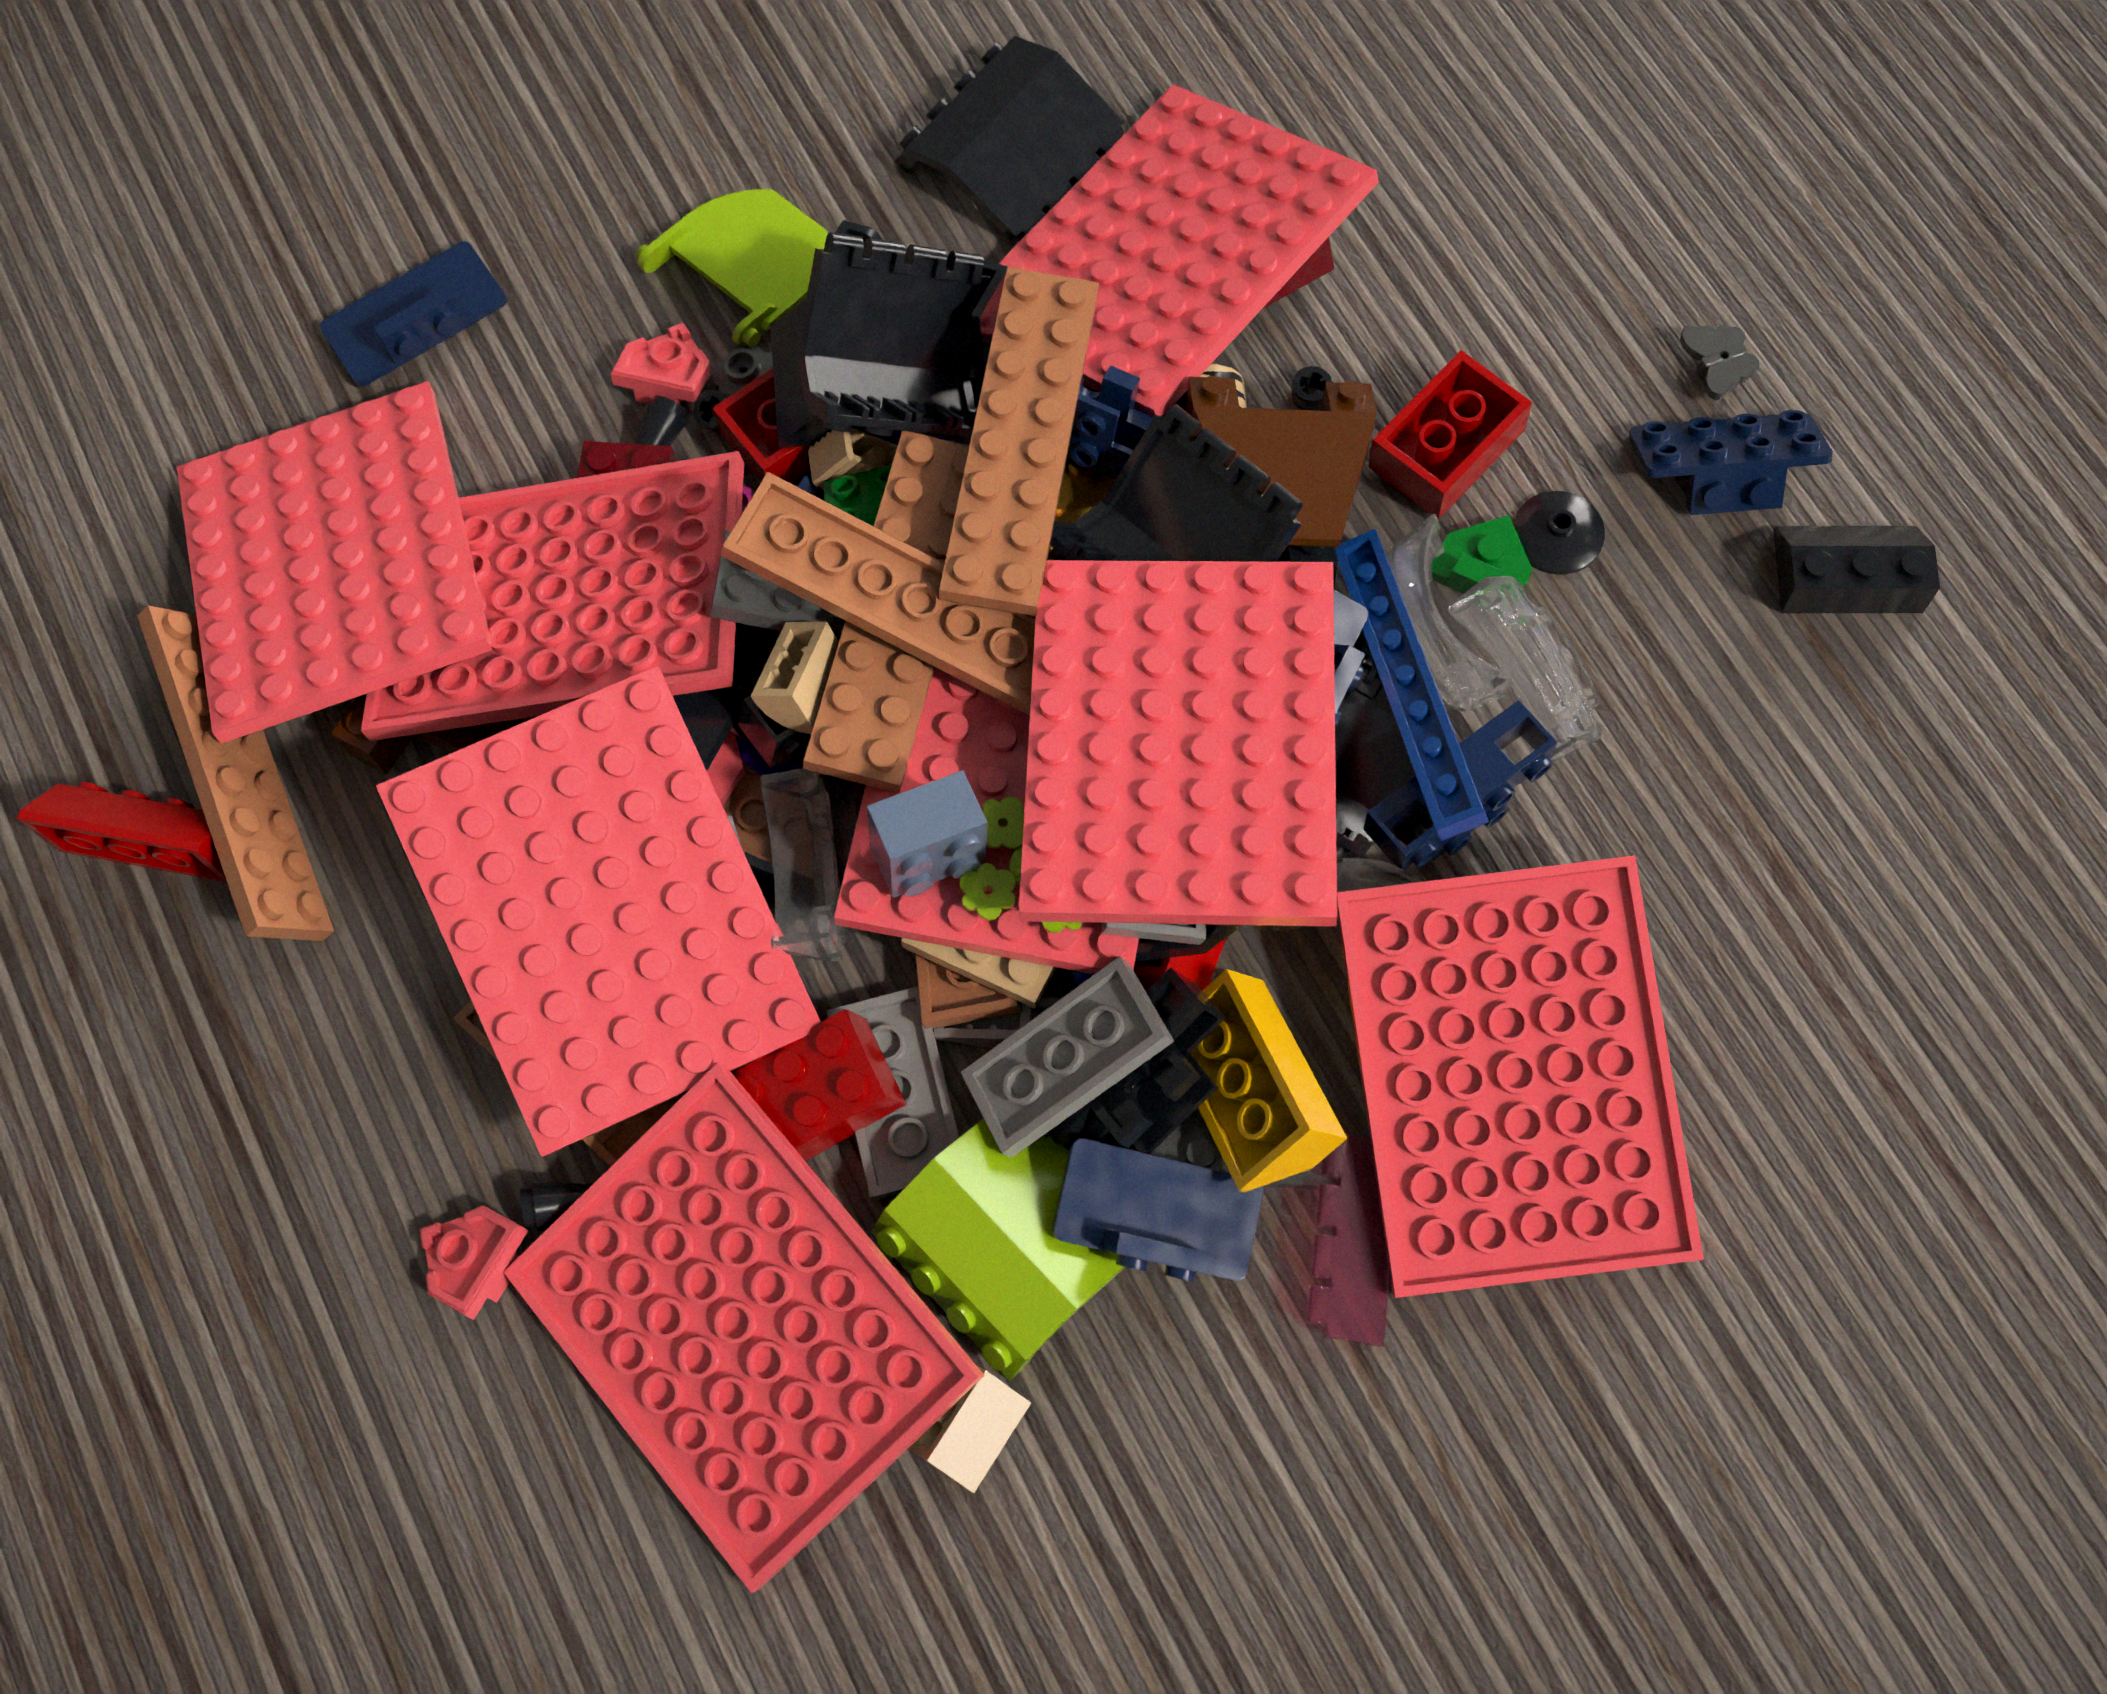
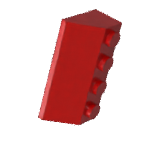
(125, 829)

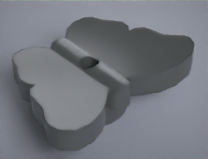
(1720, 356)
(740, 368)

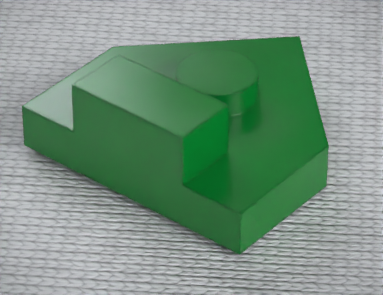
(1479, 553)

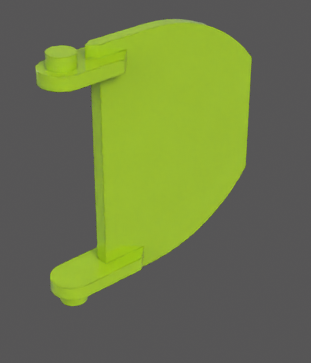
(750, 249)

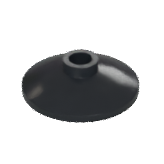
(1558, 549)

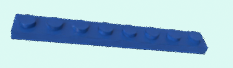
(1411, 688)

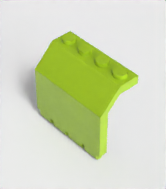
(984, 1246)

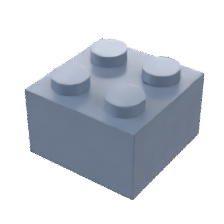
(927, 834)

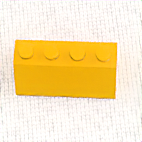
(1267, 1102)

